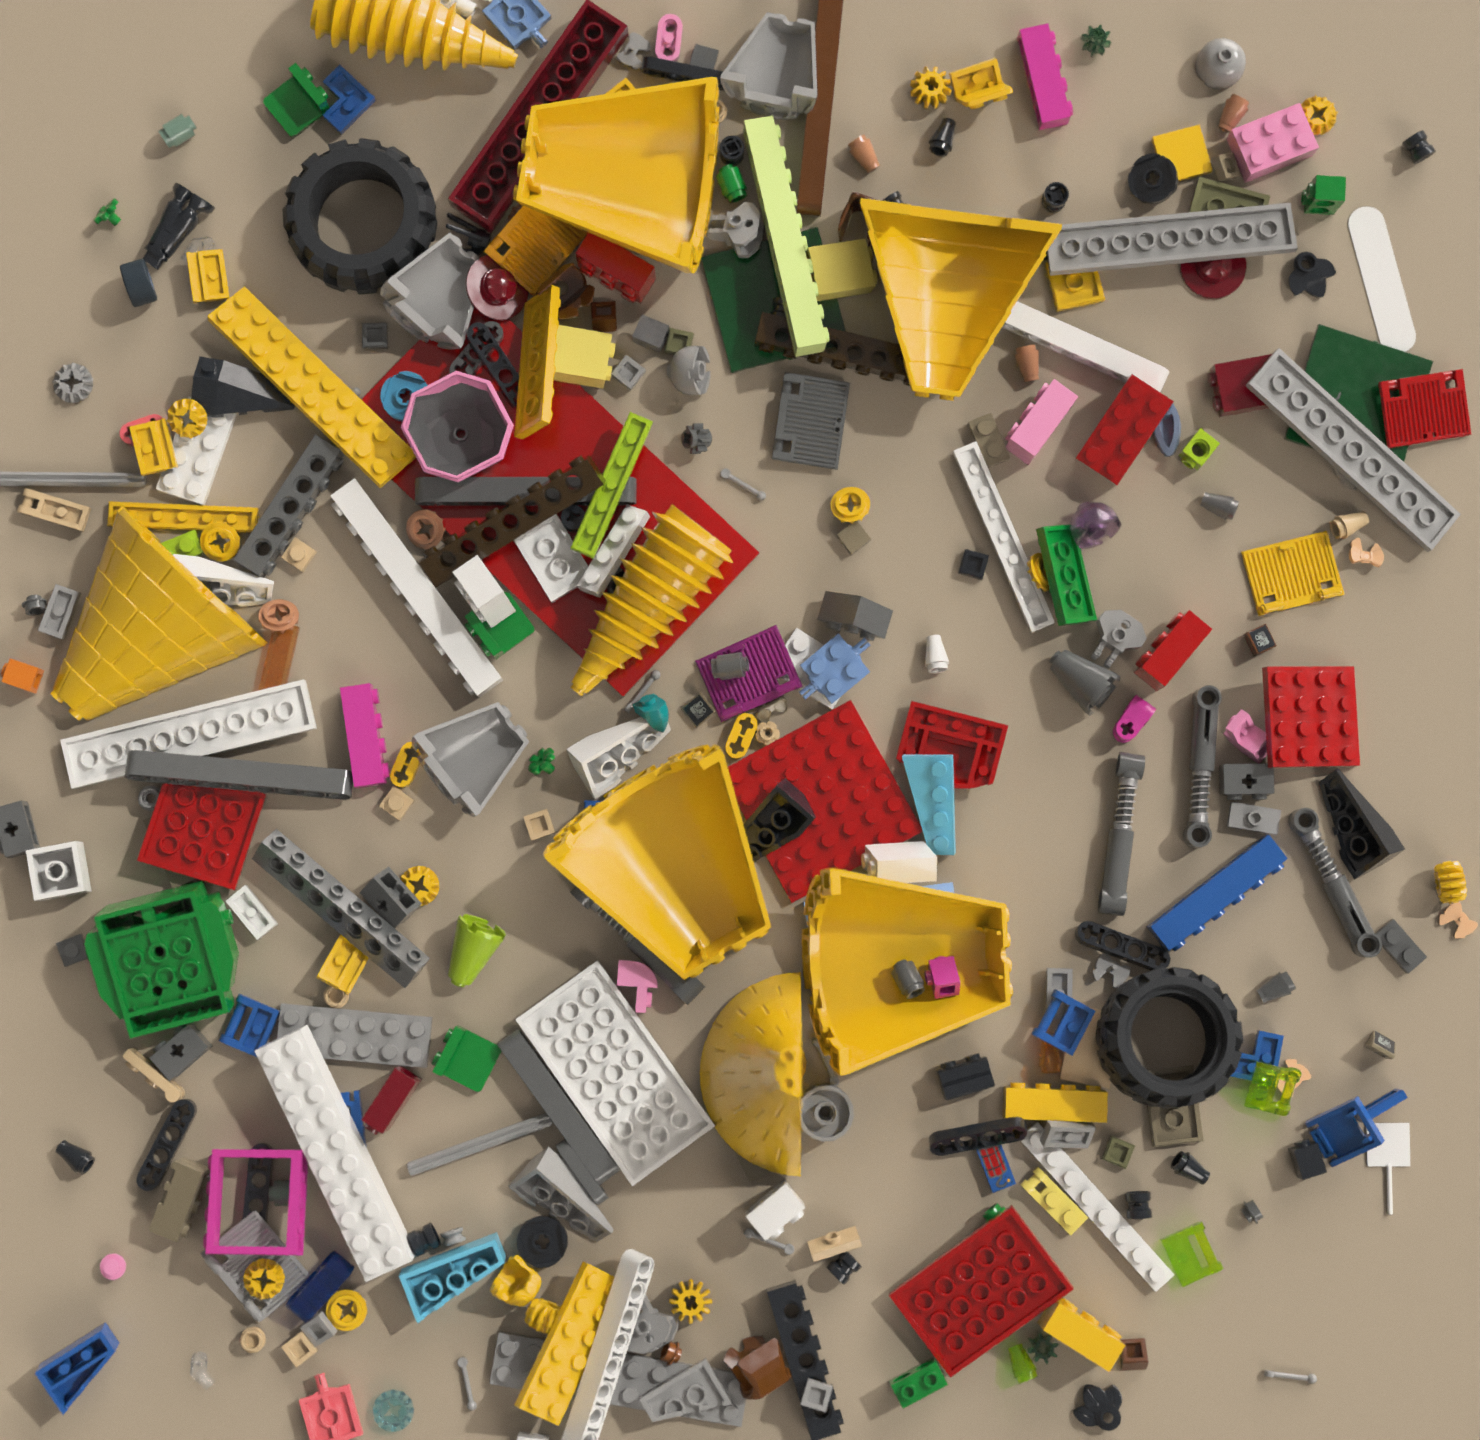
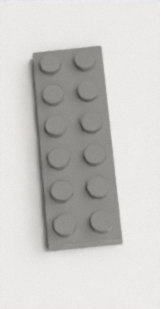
(362, 1034)

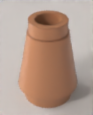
(1233, 112)
(864, 153)
(1028, 362)

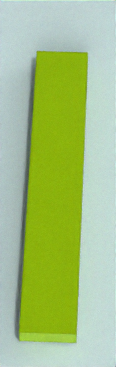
(616, 476)

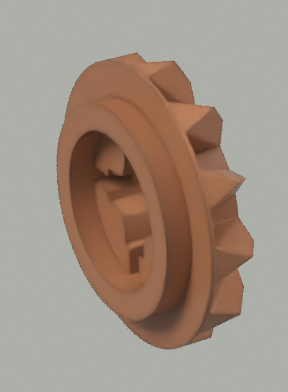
(415, 524)
(285, 608)

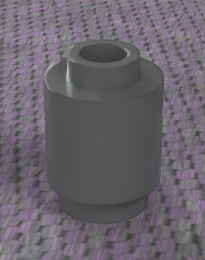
(729, 666)
(908, 979)

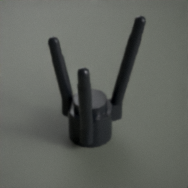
(477, 239)

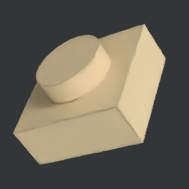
(298, 554)
(396, 803)
(539, 824)
(299, 1349)

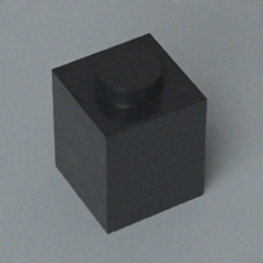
(1307, 1159)

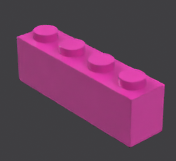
(1044, 77)
(363, 735)

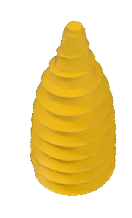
(409, 29)
(652, 593)

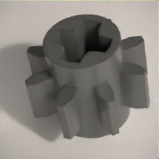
(696, 438)

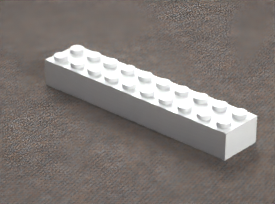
(336, 1153)

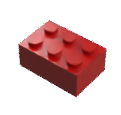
(615, 267)
(1171, 649)

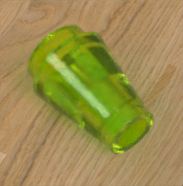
(1021, 1363)

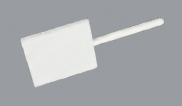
(1393, 1152)

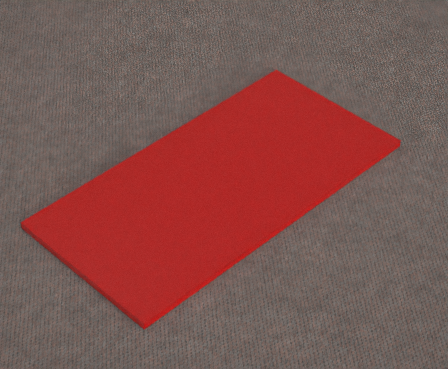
(576, 429)

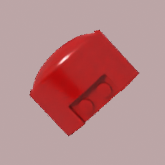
(970, 739)

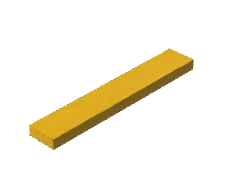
(186, 516)

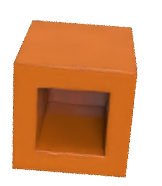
(22, 675)

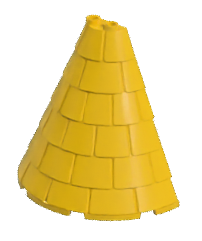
(951, 284)
(144, 626)
(755, 1074)

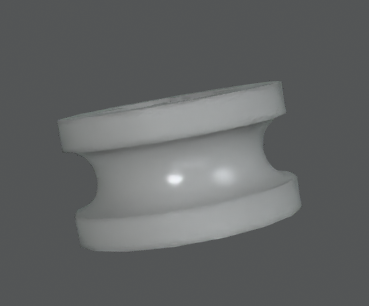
(453, 1236)

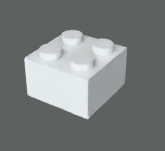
(482, 592)
(58, 871)
(775, 1210)

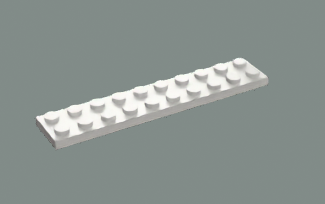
(191, 731)

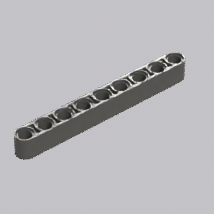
(496, 491)
(239, 775)

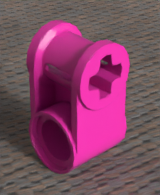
(1135, 717)

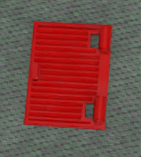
(1425, 409)

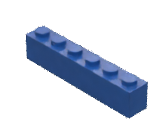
(1217, 892)

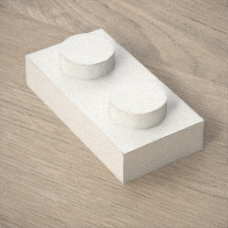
(251, 912)

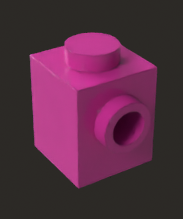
(943, 977)

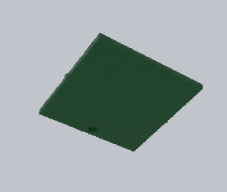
(746, 289)
(1354, 368)

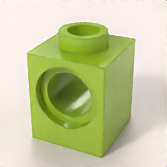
(1205, 442)

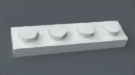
(612, 550)

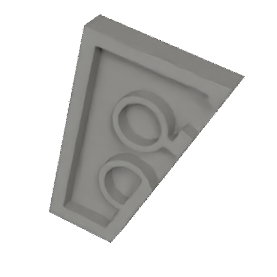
(685, 1393)

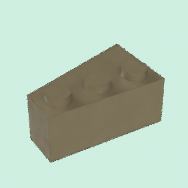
(180, 1199)

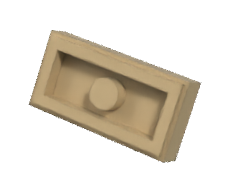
(834, 1243)

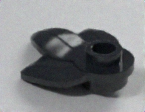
(1312, 278)
(1097, 1404)

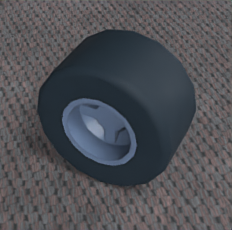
(138, 282)

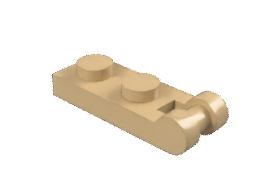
(55, 510)
(154, 1077)

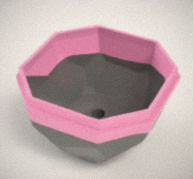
(451, 406)

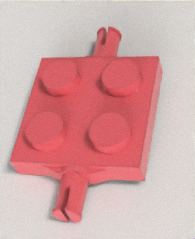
(331, 1412)

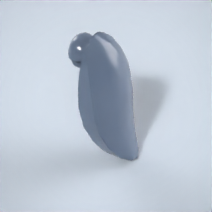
(1168, 432)

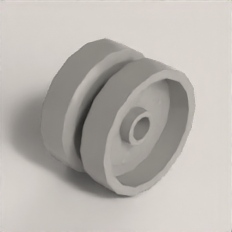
(840, 1116)

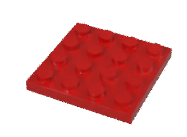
(1310, 716)
(202, 832)

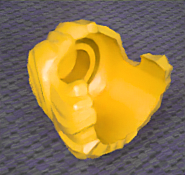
(516, 1283)

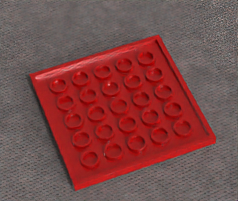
(844, 784)

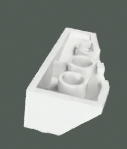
(228, 583)
(610, 753)

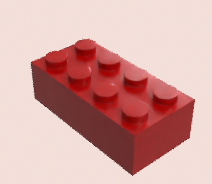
(1124, 429)

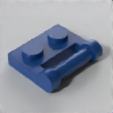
(1071, 1026)
(257, 1027)

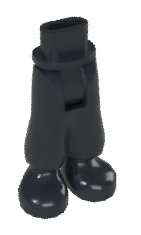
(175, 225)

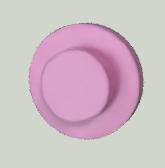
(112, 1266)

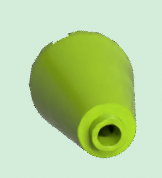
(472, 948)

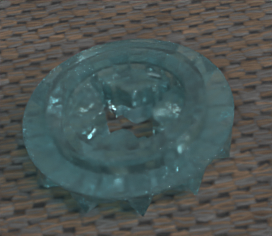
(391, 1422)

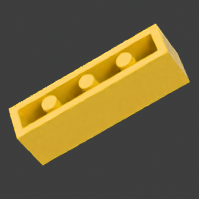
(1055, 1104)

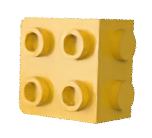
(979, 84)

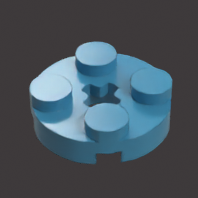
(398, 385)

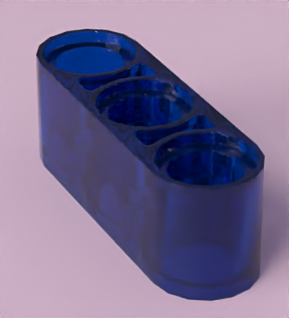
(319, 1286)

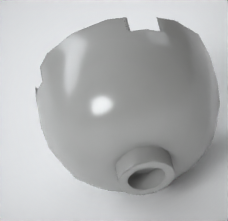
(1220, 63)
(689, 370)

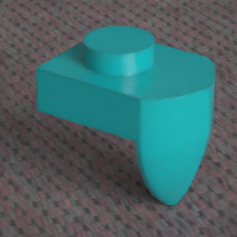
(653, 710)

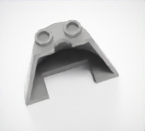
(775, 69)
(431, 294)
(471, 754)

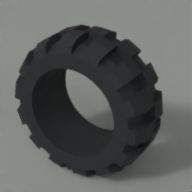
(336, 168)

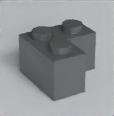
(855, 615)

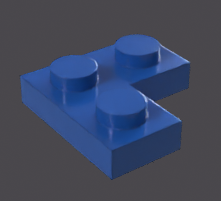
(352, 99)
(1266, 1050)

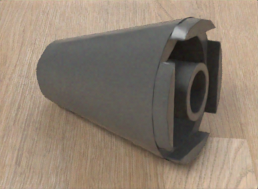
(1083, 679)

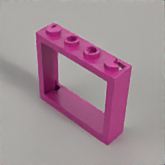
(296, 1204)

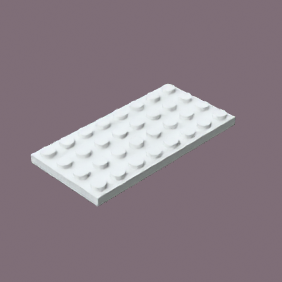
(615, 1072)

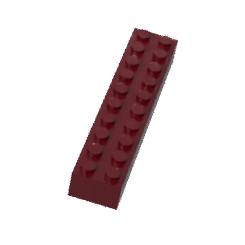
(564, 75)

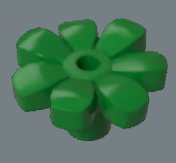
(107, 213)
(542, 761)

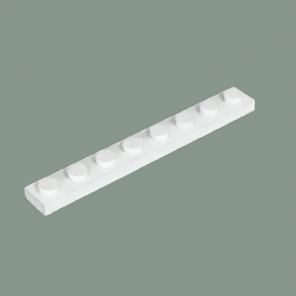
(1003, 536)
(1098, 1209)

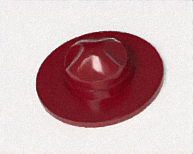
(1215, 277)
(494, 290)

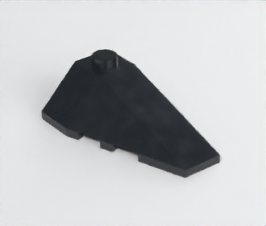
(234, 389)
(778, 820)
(1361, 831)

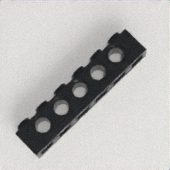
(789, 1293)

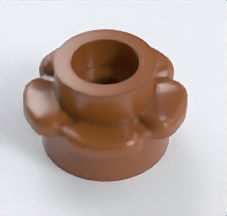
(671, 1353)

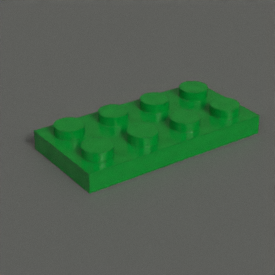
(1066, 576)

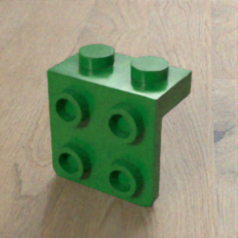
(297, 101)
(503, 635)
(466, 1058)

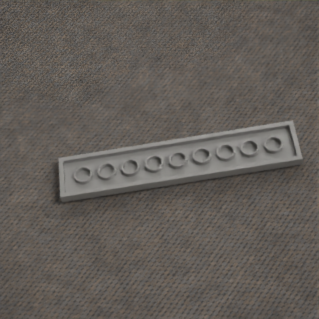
(1173, 239)
(1353, 450)
(637, 1377)

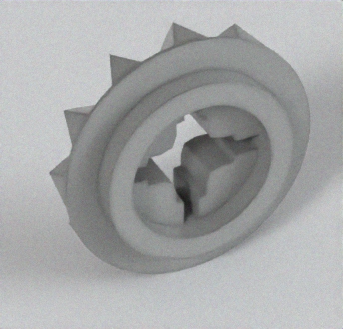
(79, 391)

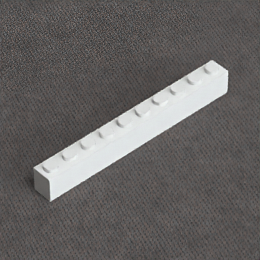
(416, 587)

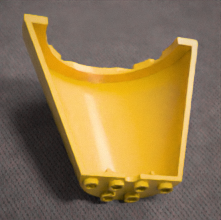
(628, 167)
(646, 865)
(867, 926)

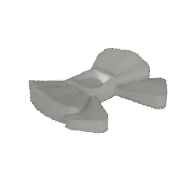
(628, 57)
(1105, 964)

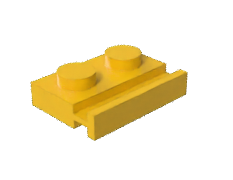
(207, 276)
(153, 447)
(342, 965)

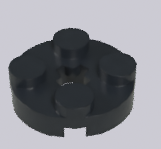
(1141, 172)
(554, 1250)

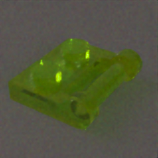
(1264, 1085)
(1184, 1258)

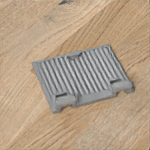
(256, 1232)

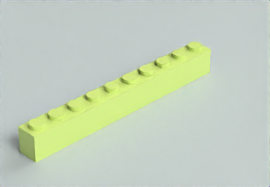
(784, 236)

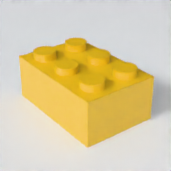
(1082, 1333)

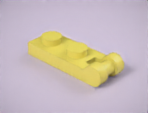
(1055, 1202)

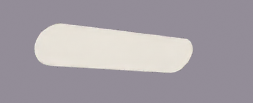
(1381, 278)

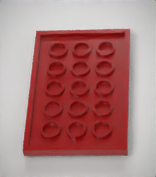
(981, 1291)

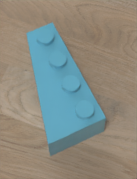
(448, 1274)

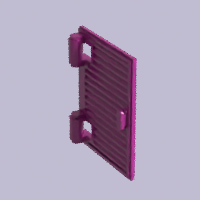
(767, 663)

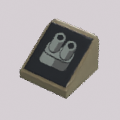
(698, 710)
(1381, 1045)

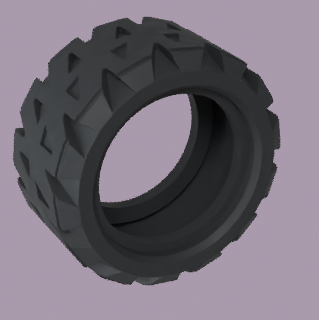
(1220, 1026)

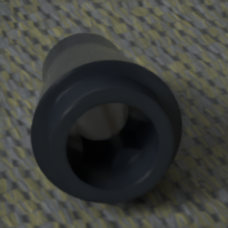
(942, 139)
(76, 1157)
(1188, 1167)

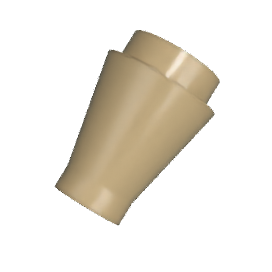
(1347, 524)

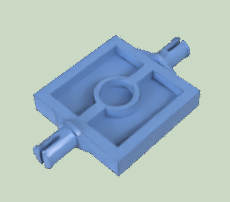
(518, 20)
(834, 668)

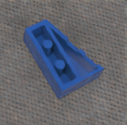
(76, 1365)

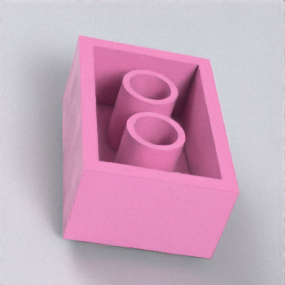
(1272, 142)
(1039, 421)

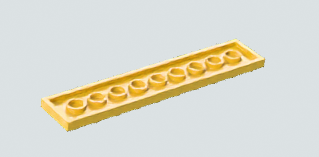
(312, 387)

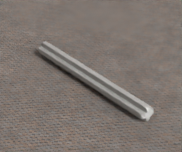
(72, 479)
(479, 1144)

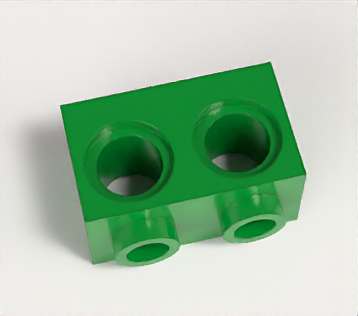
(1324, 194)
(918, 1382)

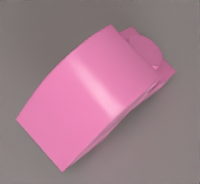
(1246, 736)
(640, 976)

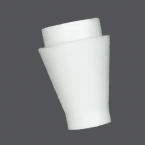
(936, 657)

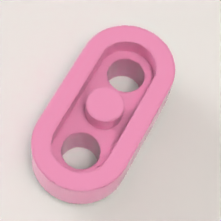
(669, 40)

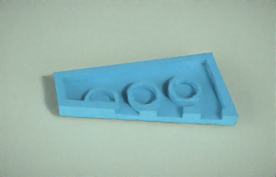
(933, 793)

